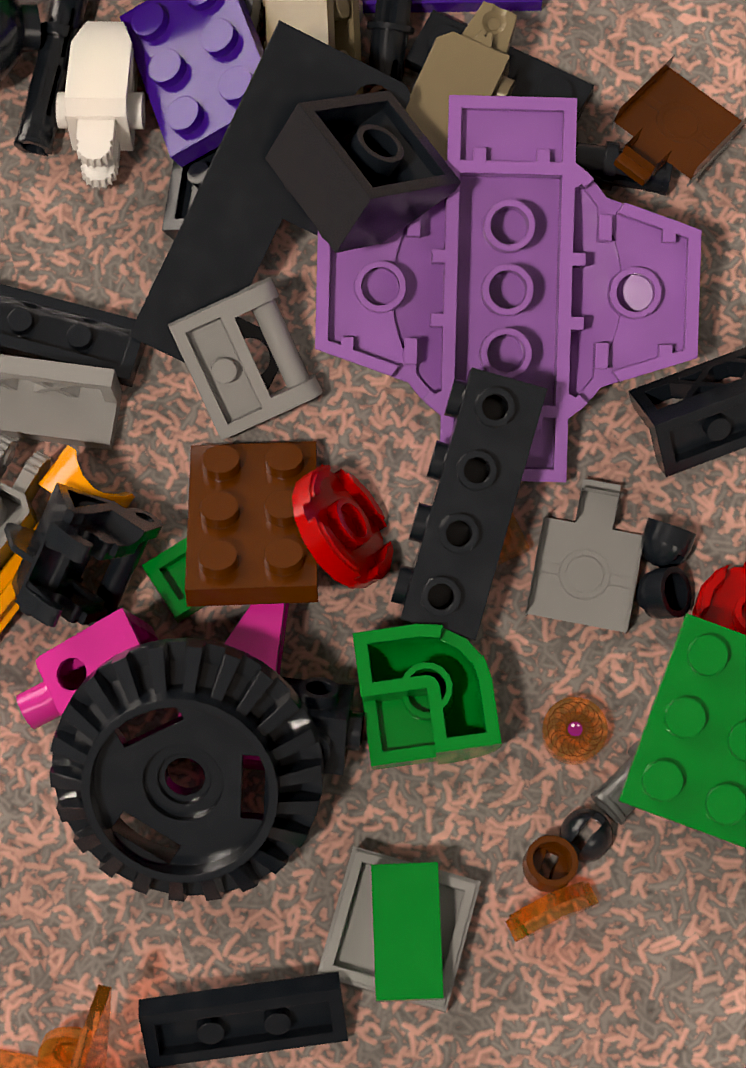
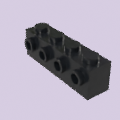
(471, 503)

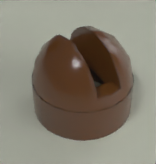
(563, 869)

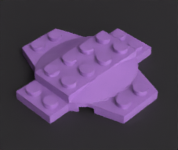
(517, 277)

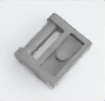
(224, 365)

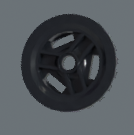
(228, 711)

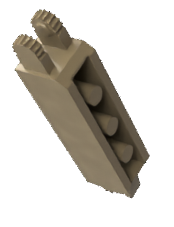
(463, 66)

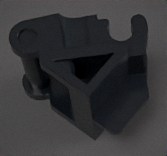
(60, 548)

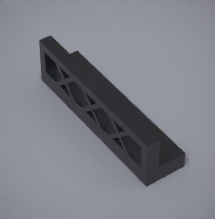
(705, 422)

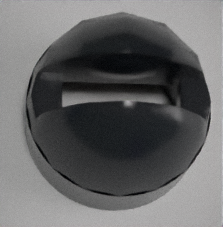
(665, 543)
(664, 593)
(599, 840)

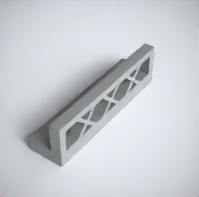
(59, 402)

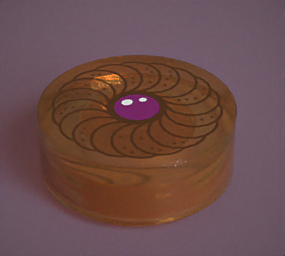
(574, 730)

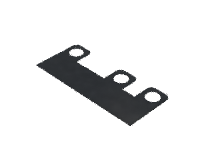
(241, 193)

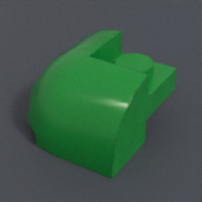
(424, 696)

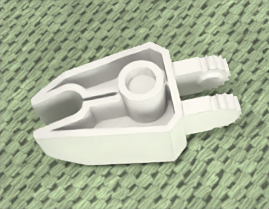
(101, 99)

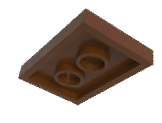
(244, 525)

